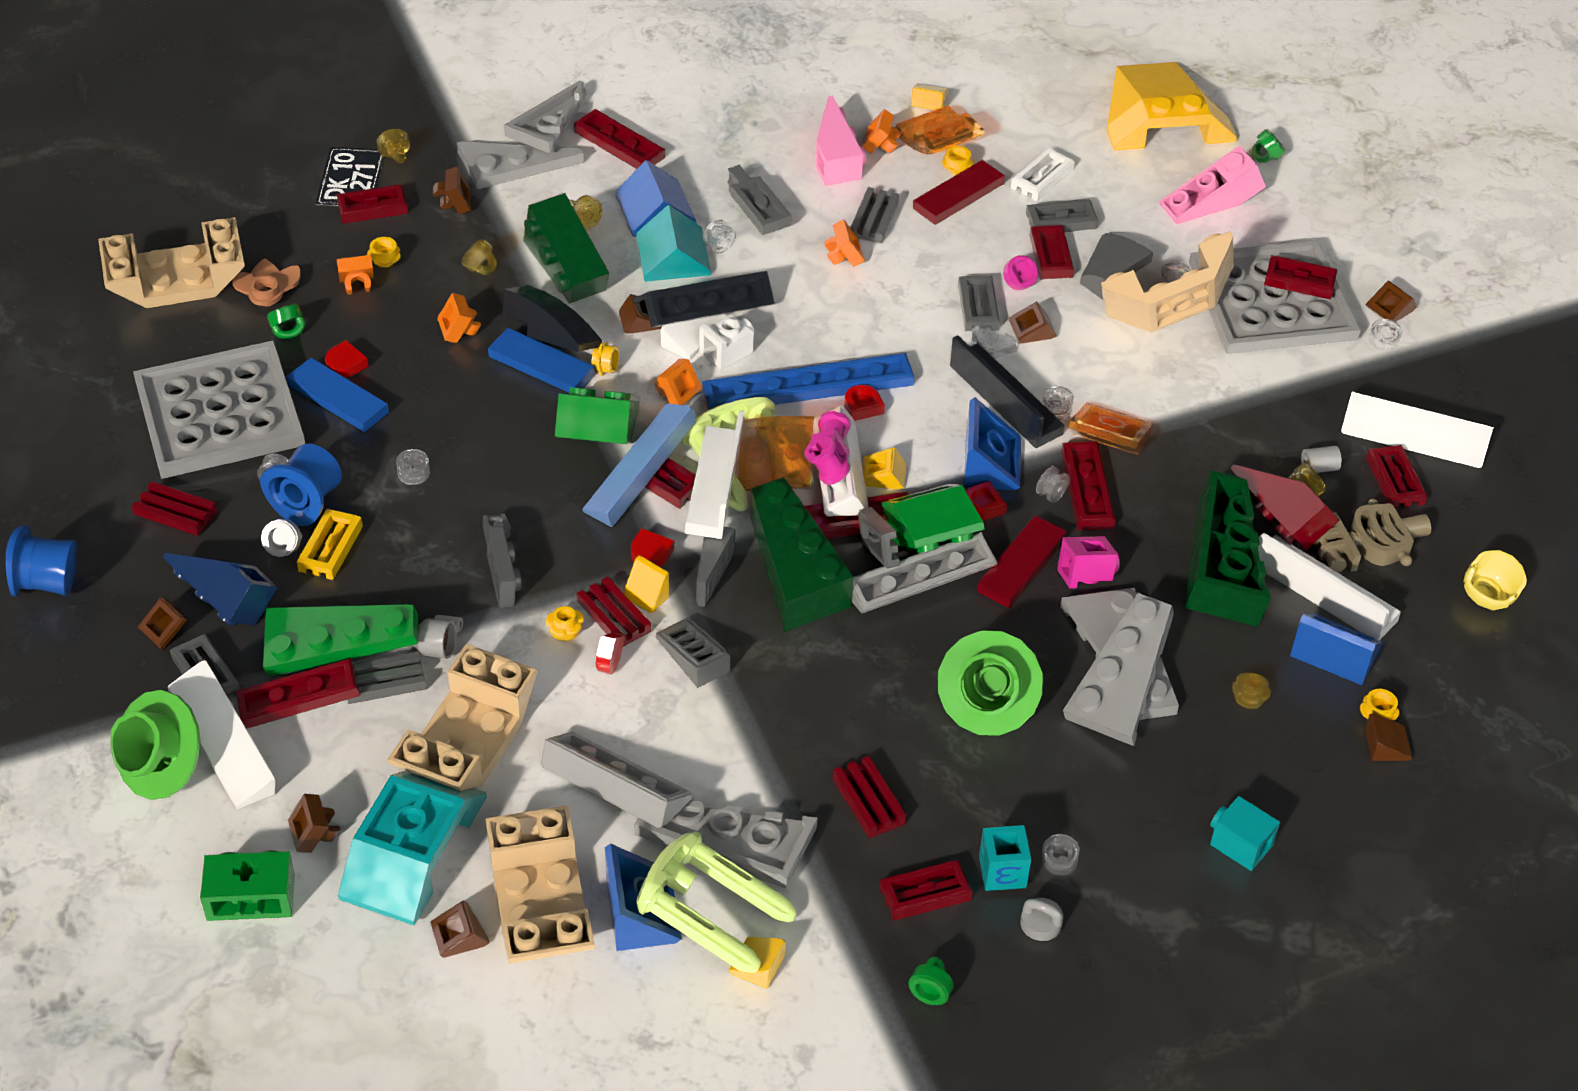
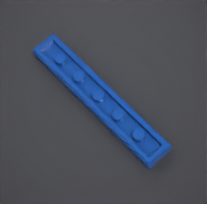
(812, 381)

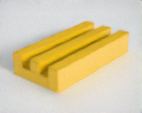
(332, 567)

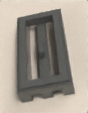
(878, 200)
(1073, 215)
(978, 320)
(880, 541)
(188, 647)
(384, 671)

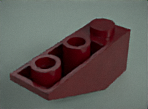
(1291, 503)

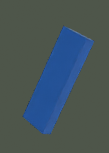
(540, 360)
(337, 394)

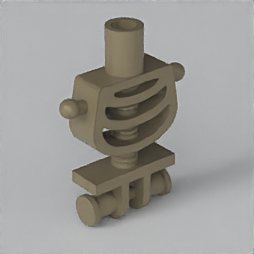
(1381, 543)

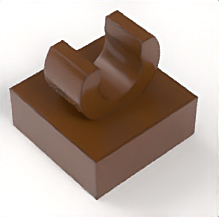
(456, 189)
(310, 823)

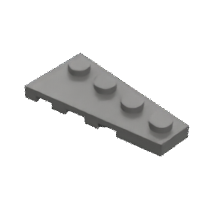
(1096, 620)
(1118, 681)

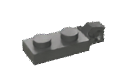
(757, 201)
(500, 559)

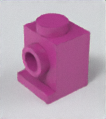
(1087, 560)

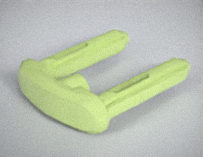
(726, 417)
(669, 871)

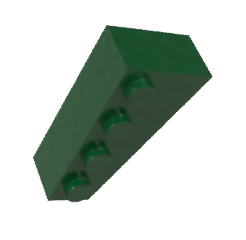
(798, 557)
(1225, 558)

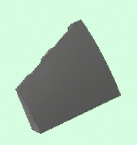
(1112, 256)

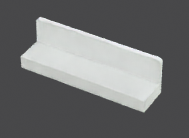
(1417, 430)
(714, 480)
(1326, 587)

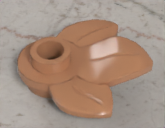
(266, 283)

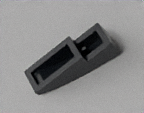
(549, 318)

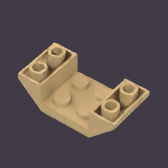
(173, 273)
(1173, 301)
(472, 722)
(538, 884)

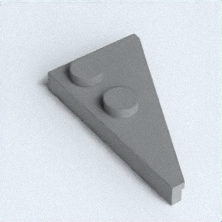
(547, 122)
(501, 163)

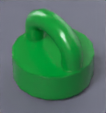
(1272, 145)
(285, 315)
(931, 982)

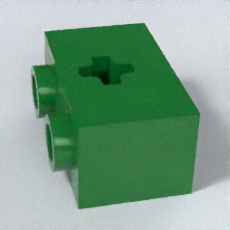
(247, 885)

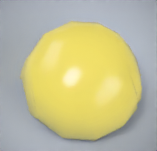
(1494, 580)

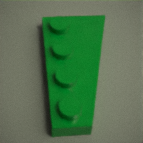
(324, 635)

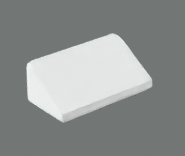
(684, 336)

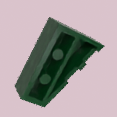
(564, 248)

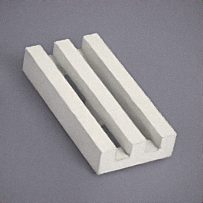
(1047, 176)

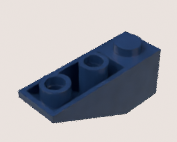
(233, 589)

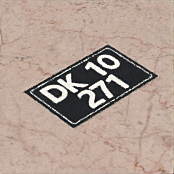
(348, 172)

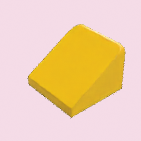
(928, 96)
(884, 469)
(647, 585)
(771, 954)

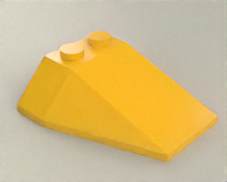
(1159, 98)

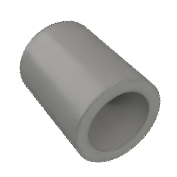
(1323, 458)

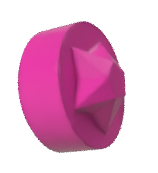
(1020, 272)

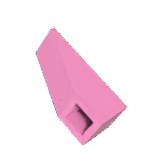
(837, 151)
(1215, 189)

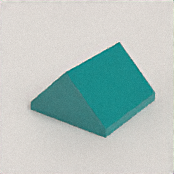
(672, 247)

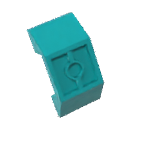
(402, 843)

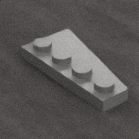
(759, 844)

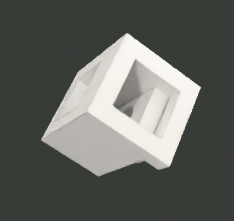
(726, 340)

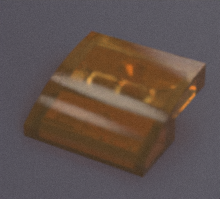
(938, 130)
(774, 450)

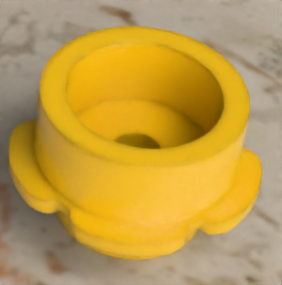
(957, 159)
(384, 251)
(605, 358)
(565, 623)
(1381, 703)

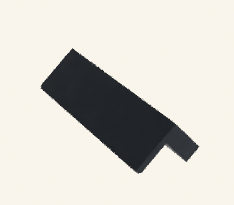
(707, 299)
(1004, 393)

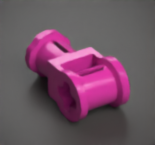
(828, 447)

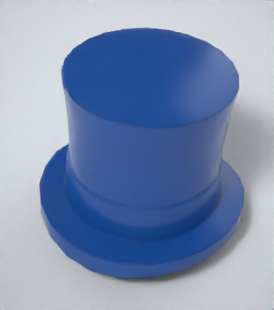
(301, 484)
(39, 563)

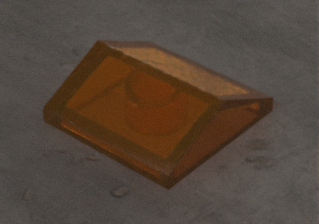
(1110, 428)

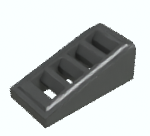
(713, 563)
(698, 671)

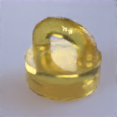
(394, 144)
(588, 210)
(476, 255)
(1306, 474)

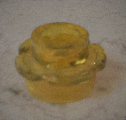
(1251, 690)

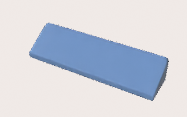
(640, 463)

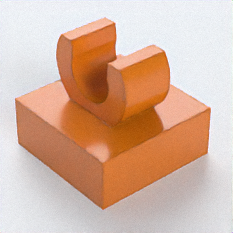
(881, 133)
(844, 245)
(355, 269)
(457, 319)
(678, 382)

